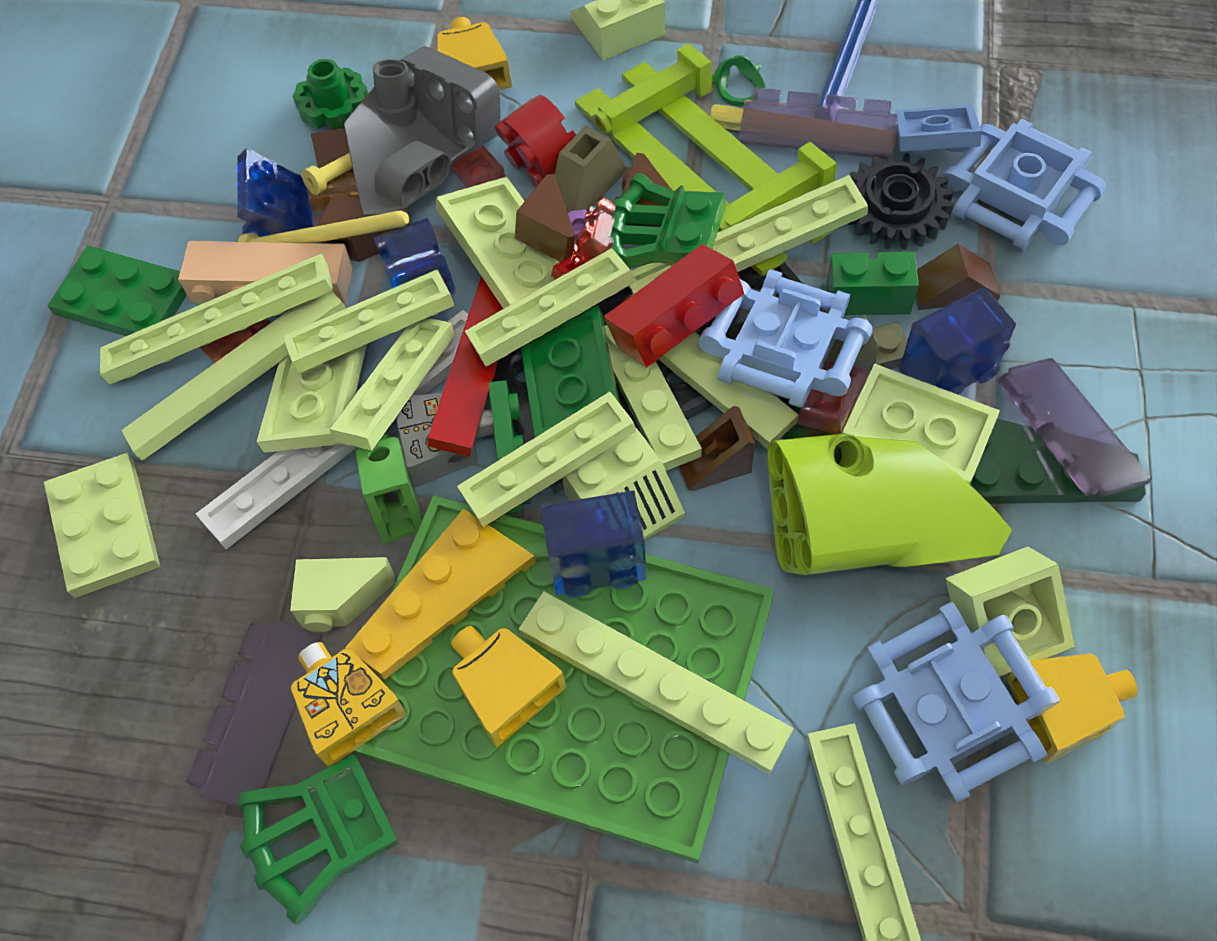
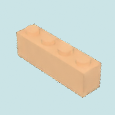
(222, 267)

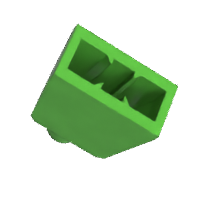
(383, 472)

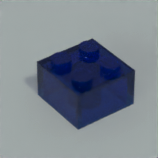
(959, 343)
(595, 543)

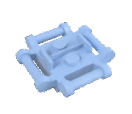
(1026, 180)
(787, 340)
(956, 701)

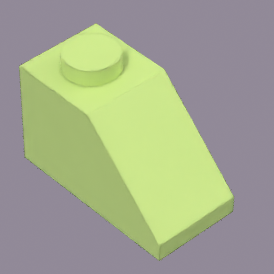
(337, 590)

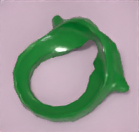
(745, 67)

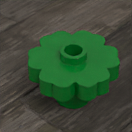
(328, 94)

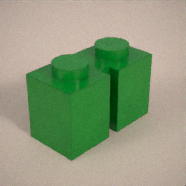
(875, 285)

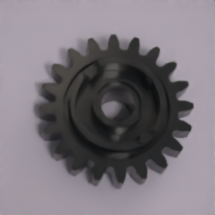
(902, 201)

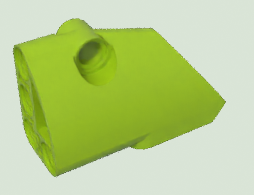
(874, 507)

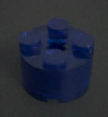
(412, 253)

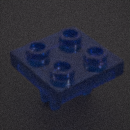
(270, 196)

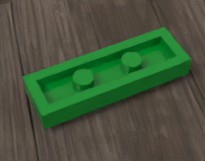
(505, 410)

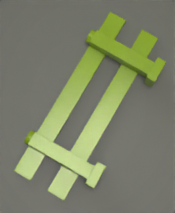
(666, 94)

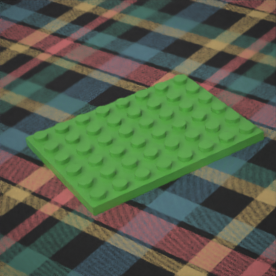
(591, 749)

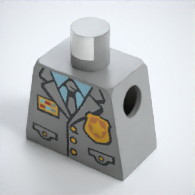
(414, 426)

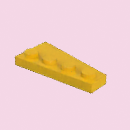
(438, 592)

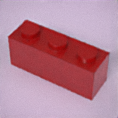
(674, 305)

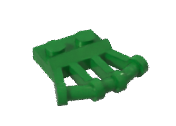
(684, 218)
(345, 817)

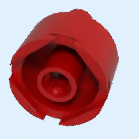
(534, 137)

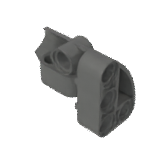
(417, 126)

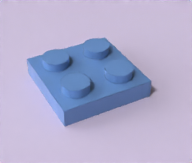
(938, 128)

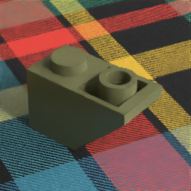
(587, 169)

